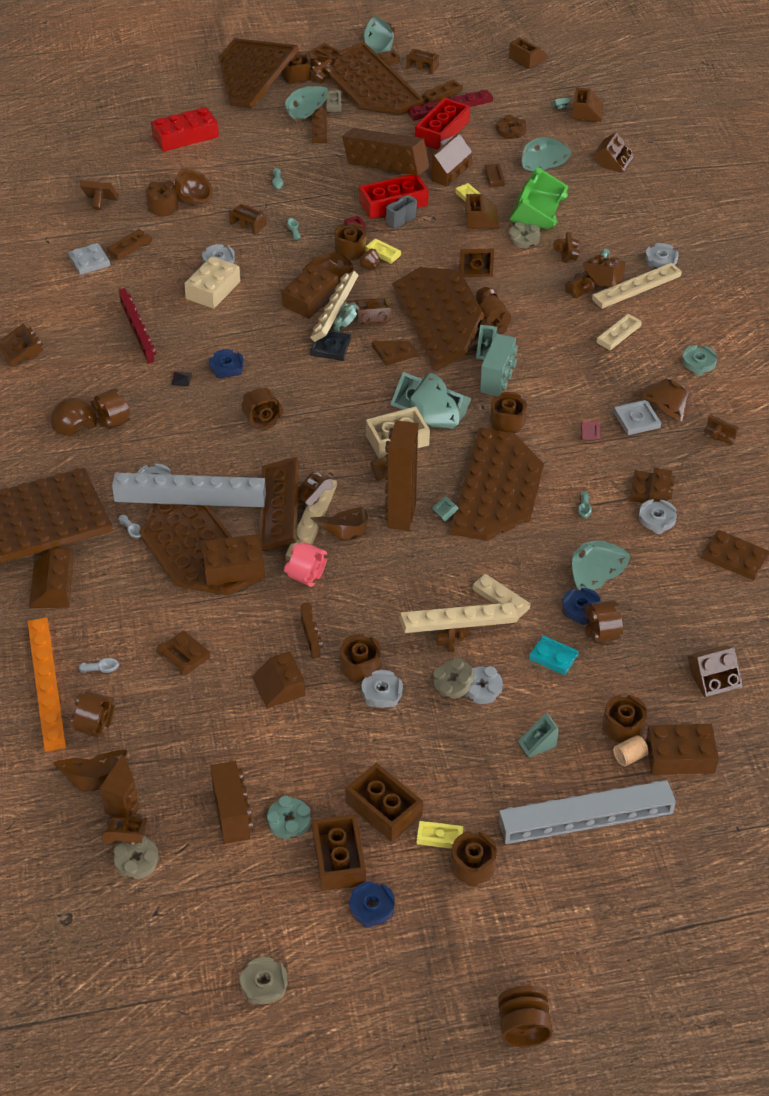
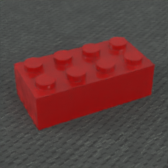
(442, 122)
(184, 129)
(378, 195)

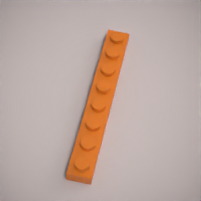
(46, 685)

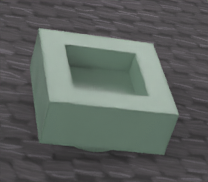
(560, 103)
(445, 508)

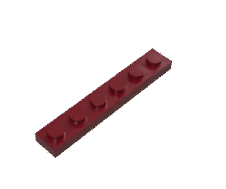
(471, 99)
(136, 323)

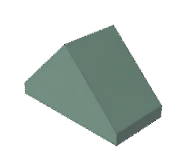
(485, 340)
(540, 736)

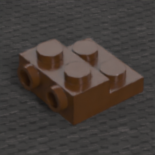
(373, 311)
(20, 344)
(652, 485)

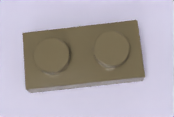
(334, 101)

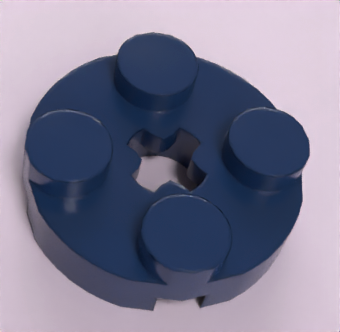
(222, 370)
(573, 598)
(368, 915)

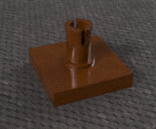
(98, 192)

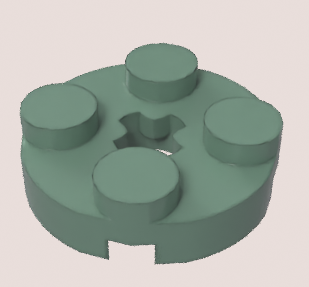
(345, 316)
(692, 361)
(290, 828)

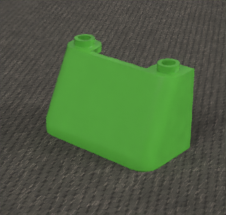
(539, 200)

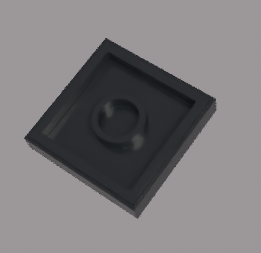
(331, 346)

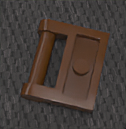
(310, 494)
(187, 648)
(131, 833)

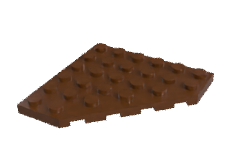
(252, 67)

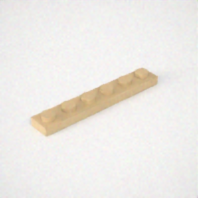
(636, 285)
(332, 309)
(307, 527)
(458, 617)

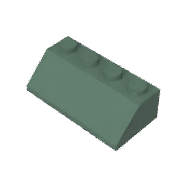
(408, 385)

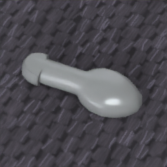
(132, 528)
(105, 665)

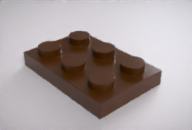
(735, 555)

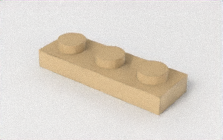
(619, 332)
(498, 594)

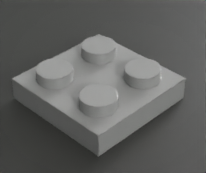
(89, 258)
(637, 417)

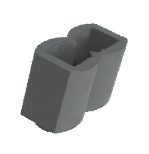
(401, 211)

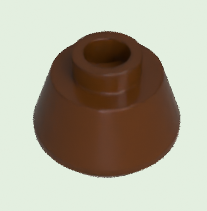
(370, 259)
(485, 292)

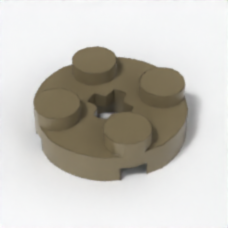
(531, 233)
(446, 672)
(132, 868)
(268, 992)

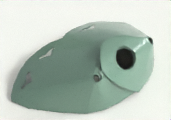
(381, 37)
(308, 104)
(545, 155)
(433, 403)
(597, 563)

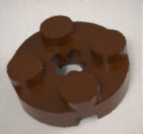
(511, 126)

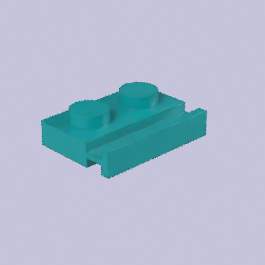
(553, 655)

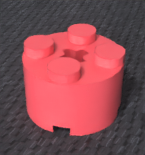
(306, 563)

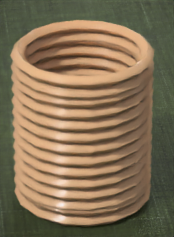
(630, 750)

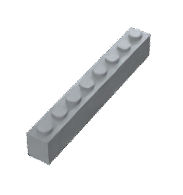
(189, 490)
(586, 812)

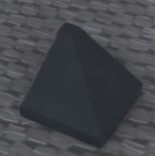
(181, 378)

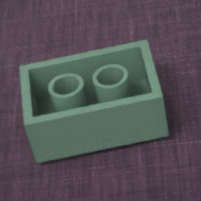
(498, 365)

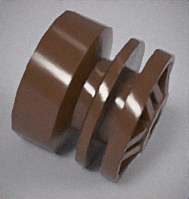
(525, 1016)

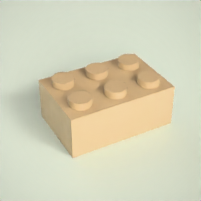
(212, 282)
(378, 429)

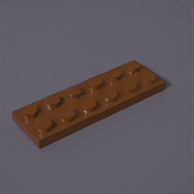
(279, 512)

